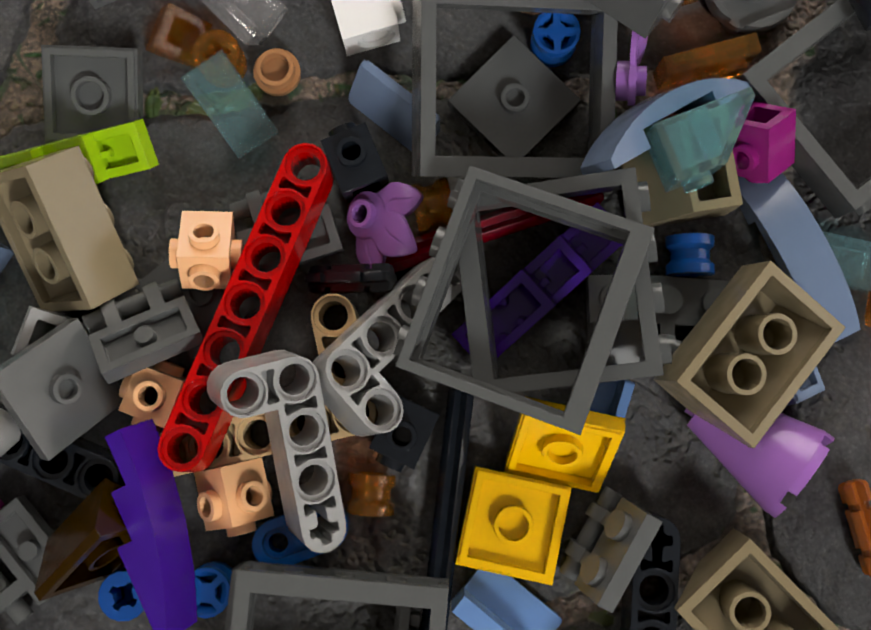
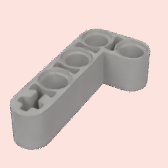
(364, 363)
(289, 453)

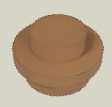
(277, 72)

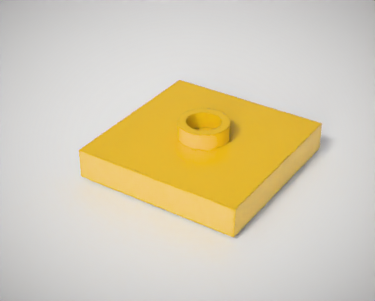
(562, 456)
(513, 525)

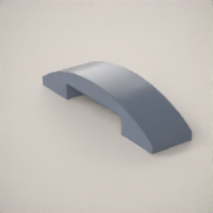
(625, 135)
(799, 246)

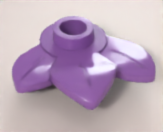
(629, 76)
(385, 227)

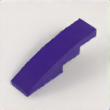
(543, 285)
(152, 511)

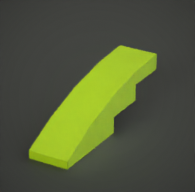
(110, 150)

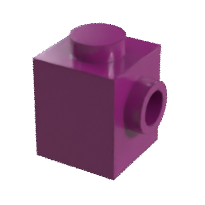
(765, 143)

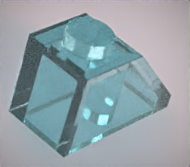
(698, 141)

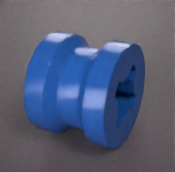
(557, 28)
(690, 255)
(111, 598)
(207, 600)

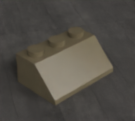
(63, 232)
(750, 352)
(746, 590)

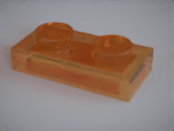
(724, 58)

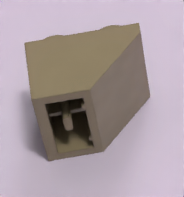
(676, 206)

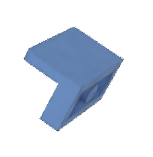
(501, 603)

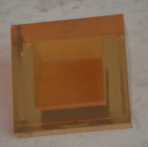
(176, 34)

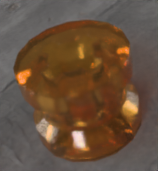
(216, 40)
(434, 204)
(371, 493)

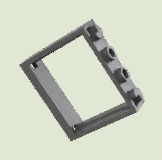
(601, 90)
(811, 159)
(447, 249)
(648, 295)
(338, 586)

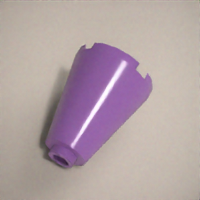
(778, 463)

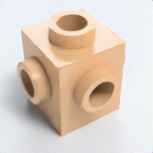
(205, 250)
(140, 386)
(234, 496)

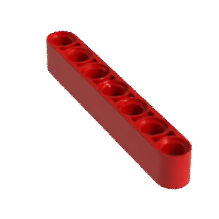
(246, 282)

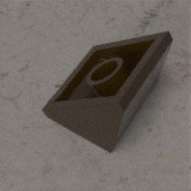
(84, 545)

